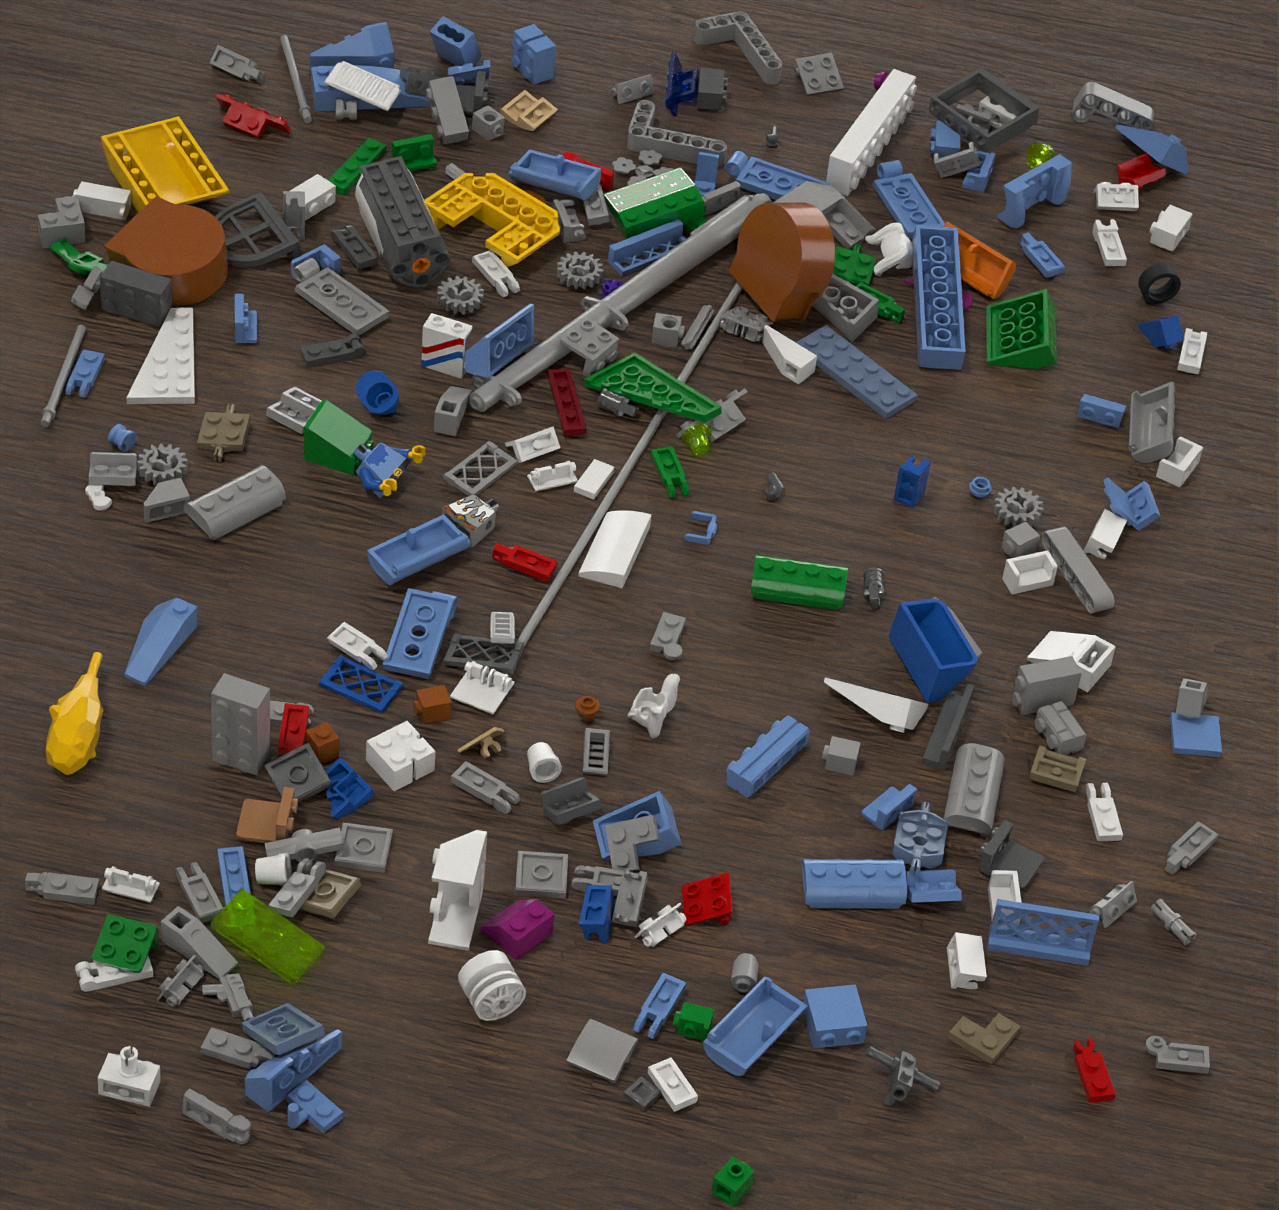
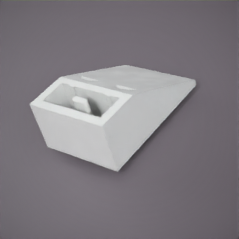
(1089, 652)

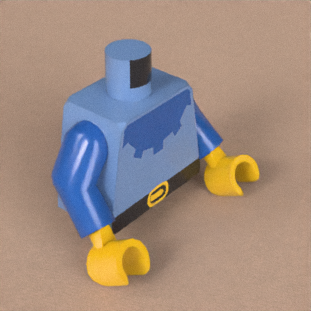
(384, 466)

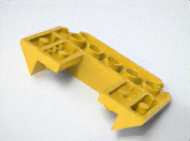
(519, 218)

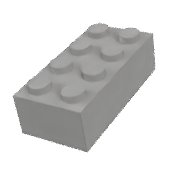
(240, 724)

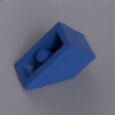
(1163, 331)

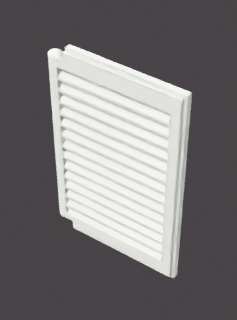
(363, 85)

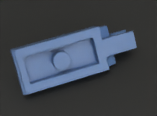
(1041, 256)

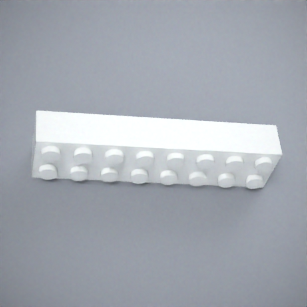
(871, 131)

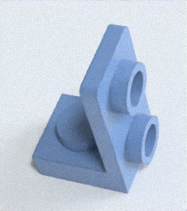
(706, 172)
(323, 256)

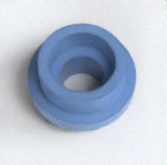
(980, 487)

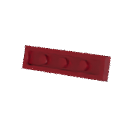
(566, 402)

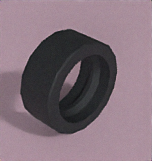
(1155, 273)

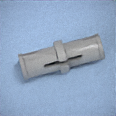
(1173, 921)

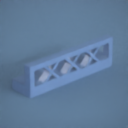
(644, 245)

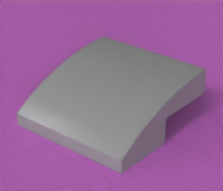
(294, 409)
(602, 1050)

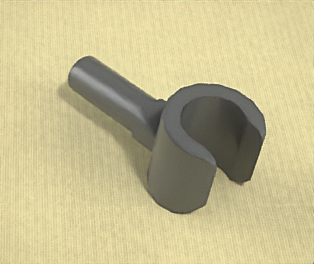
(771, 139)

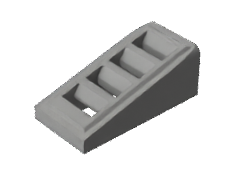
(502, 627)
(599, 736)

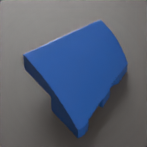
(347, 789)

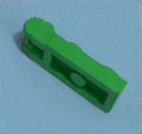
(669, 470)

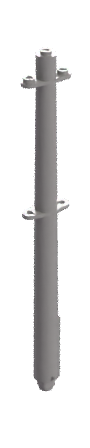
(607, 312)

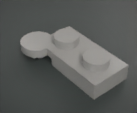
(668, 635)
(1179, 1056)

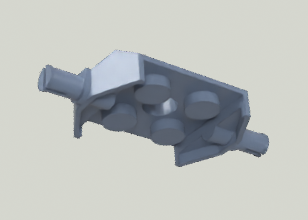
(924, 829)

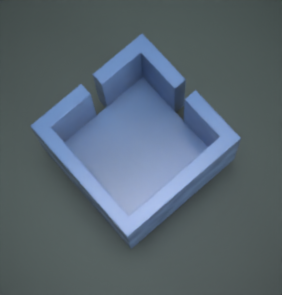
(533, 54)

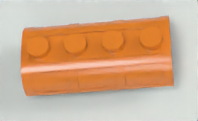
(982, 265)

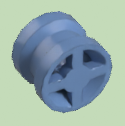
(122, 438)

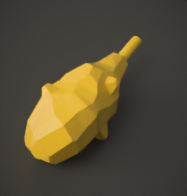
(76, 723)

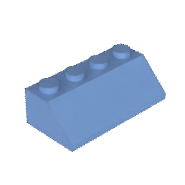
(501, 344)

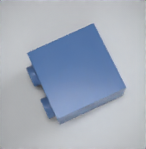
(455, 43)
(834, 1016)

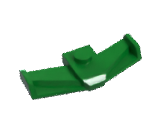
(76, 261)

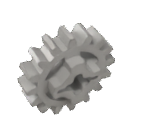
(579, 270)
(460, 295)
(162, 464)
(1018, 507)

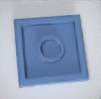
(1196, 735)

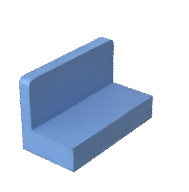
(888, 806)

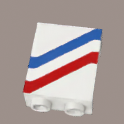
(444, 345)

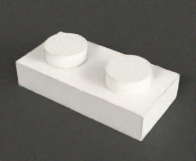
(672, 1084)

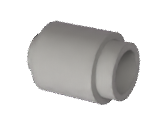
(744, 973)

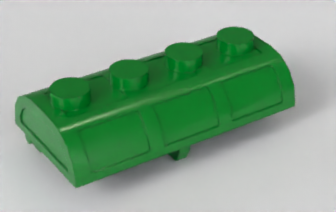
(799, 582)

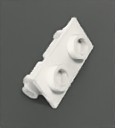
(547, 478)
(131, 886)
(668, 918)

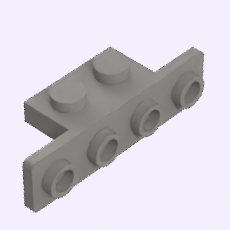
(730, 417)

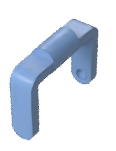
(711, 530)

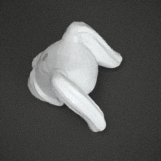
(894, 246)
(651, 708)

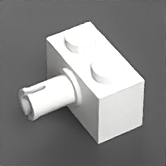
(129, 1078)

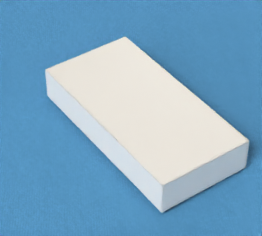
(594, 479)

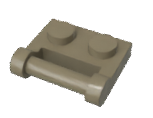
(1057, 769)

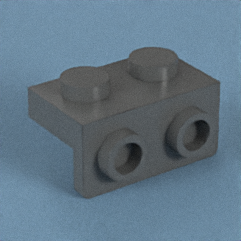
(417, 81)
(569, 801)

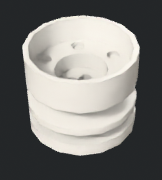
(491, 985)

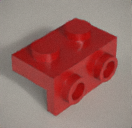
(1139, 171)

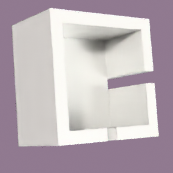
(393, 755)

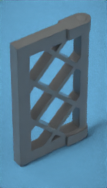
(456, 649)

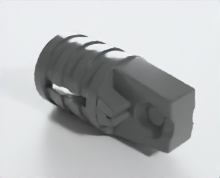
(615, 403)
(874, 585)

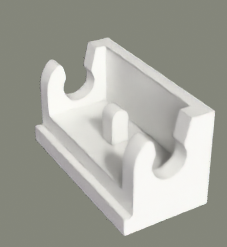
(1105, 534)
(966, 960)

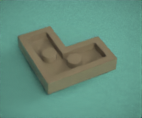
(986, 1042)

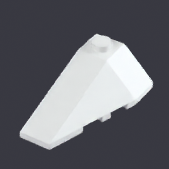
(887, 708)

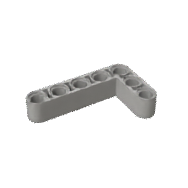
(742, 30)
(666, 142)

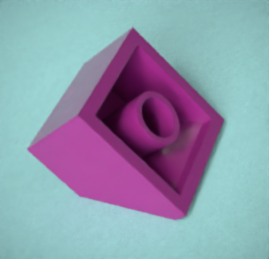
(520, 926)

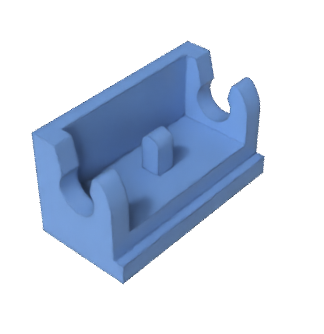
(977, 177)

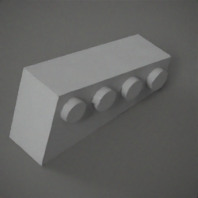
(847, 307)

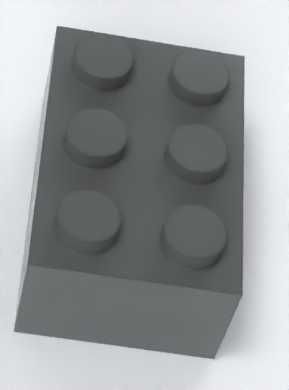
(135, 293)

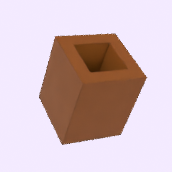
(432, 704)
(323, 742)

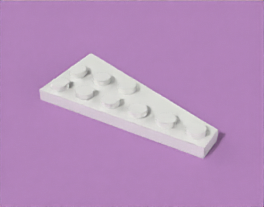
(169, 366)

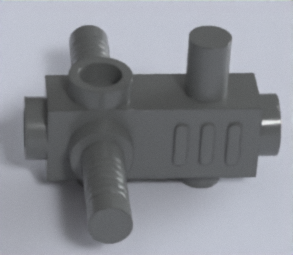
(902, 1074)

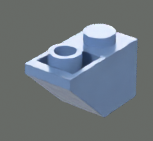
(944, 140)

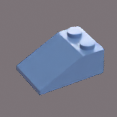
(651, 805)

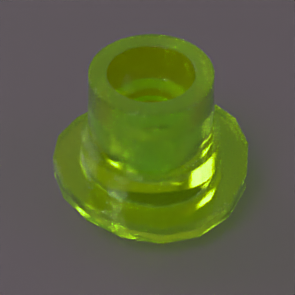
(1038, 154)
(697, 438)

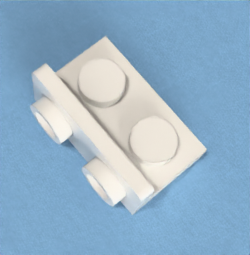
(1116, 196)

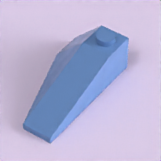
(365, 48)
(1161, 147)
(160, 637)
(284, 1073)

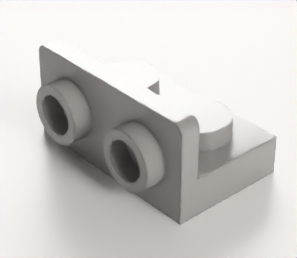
(113, 469)

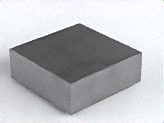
(642, 1094)

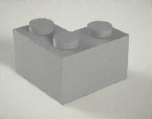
(63, 223)

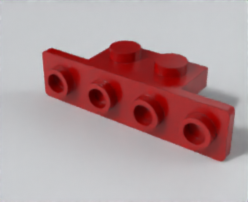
(249, 120)

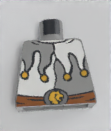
(472, 517)

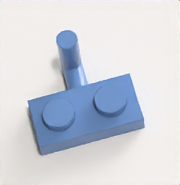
(310, 1104)

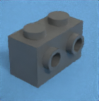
(712, 89)

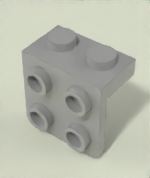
(591, 343)

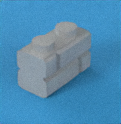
(1060, 728)

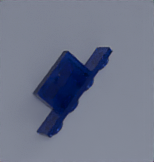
(681, 84)

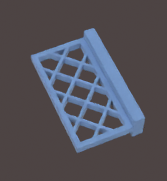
(1041, 942)

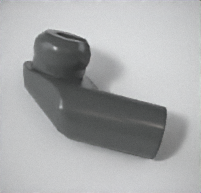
(776, 487)

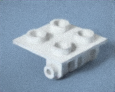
(482, 688)

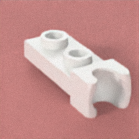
(1109, 243)

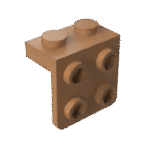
(267, 820)

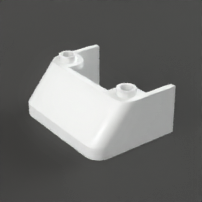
(460, 889)

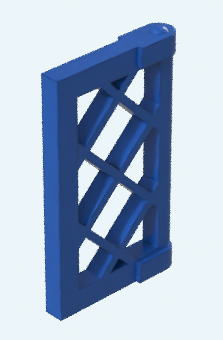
(363, 699)

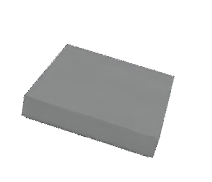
(364, 847)
(541, 874)

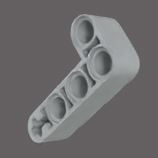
(1113, 105)

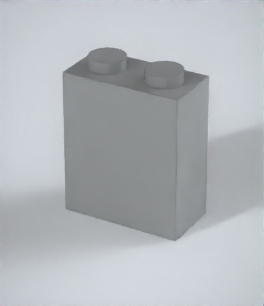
(1046, 684)

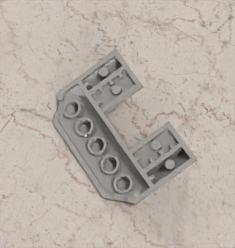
(844, 220)

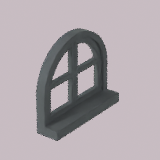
(273, 221)

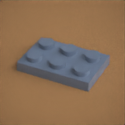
(283, 1029)

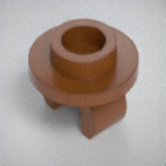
(588, 707)

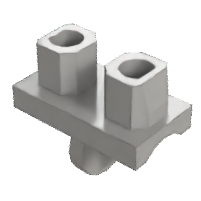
(980, 119)

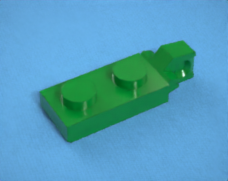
(887, 305)

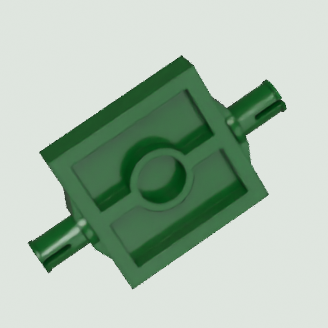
(853, 265)

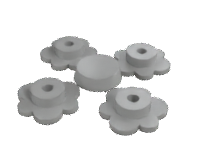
(643, 172)

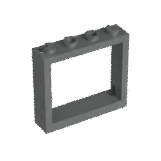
(1004, 95)

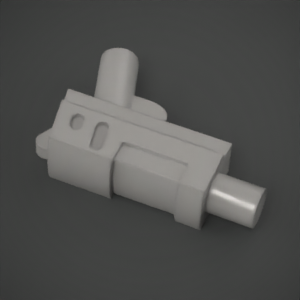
(234, 992)

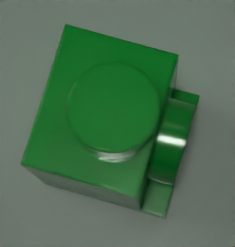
(694, 1021)

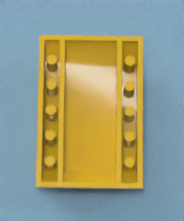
(163, 163)

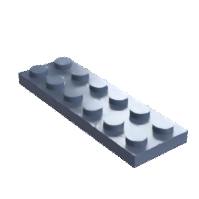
(858, 372)

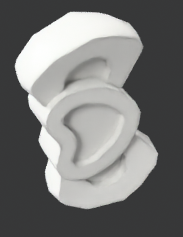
(98, 498)

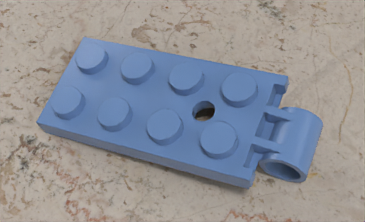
(765, 177)
(905, 198)

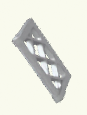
(483, 483)

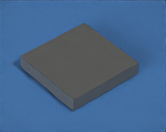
(300, 771)

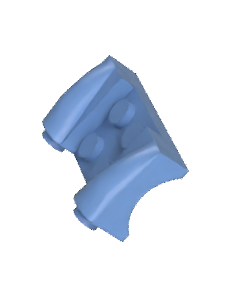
(1046, 181)

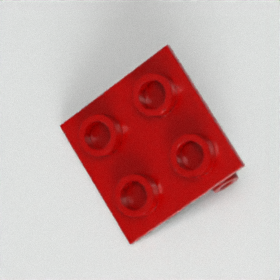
(708, 900)

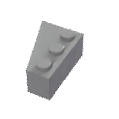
(447, 110)

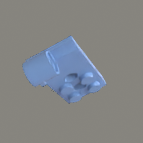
(425, 613)

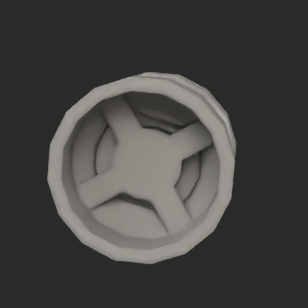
(346, 109)

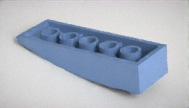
(325, 95)

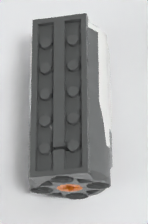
(401, 223)

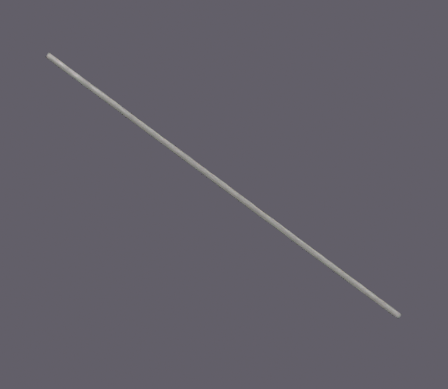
(624, 473)

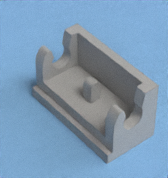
(957, 162)
(294, 212)
(569, 225)
(630, 898)

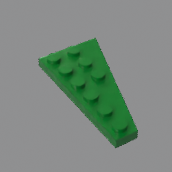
(653, 387)

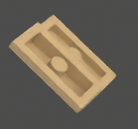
(528, 111)

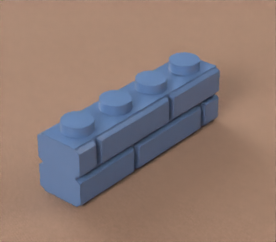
(767, 756)

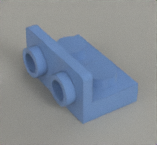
(244, 322)
(1101, 410)
(933, 886)

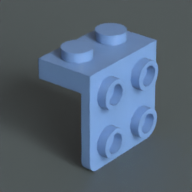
(1134, 506)

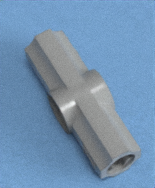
(306, 844)

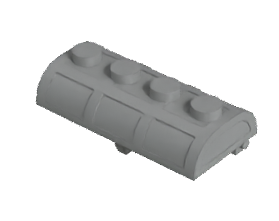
(1152, 423)
(236, 502)
(974, 788)

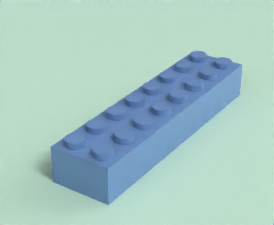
(938, 297)

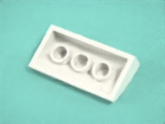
(616, 547)

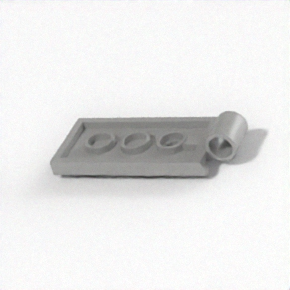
(337, 297)

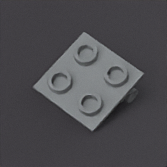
(818, 73)
(751, 323)

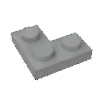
(624, 838)

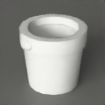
(543, 763)
(273, 869)

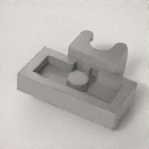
(84, 294)

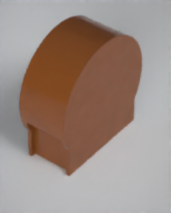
(175, 244)
(784, 258)

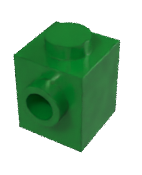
(732, 1181)

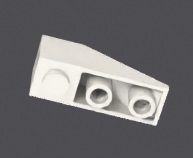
(790, 358)

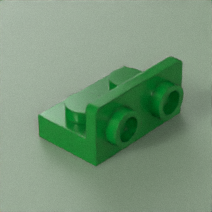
(415, 152)

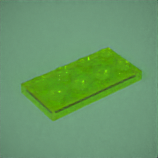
(267, 936)

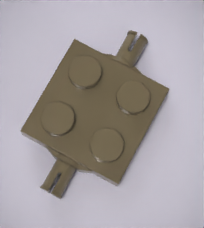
(223, 432)

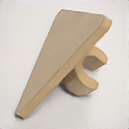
(485, 741)

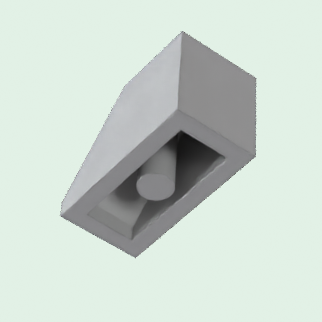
(166, 500)

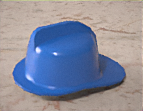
(377, 393)

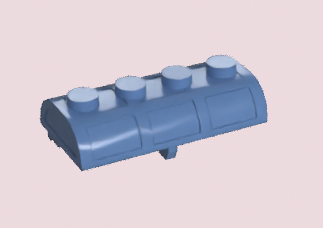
(556, 174)
(417, 549)
(854, 883)
(752, 1027)

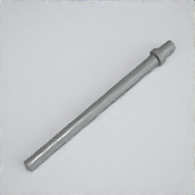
(304, 110)
(49, 412)

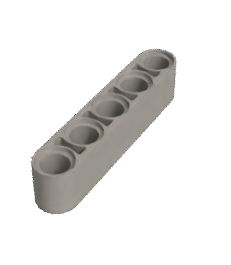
(1078, 570)

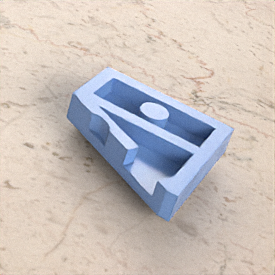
(467, 73)

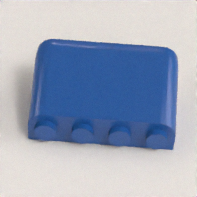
(932, 647)

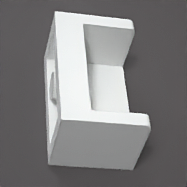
(1180, 463)
(1029, 572)
(1003, 886)

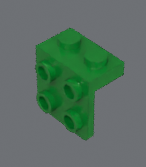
(125, 943)

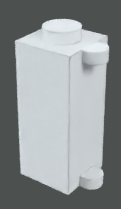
(103, 200)

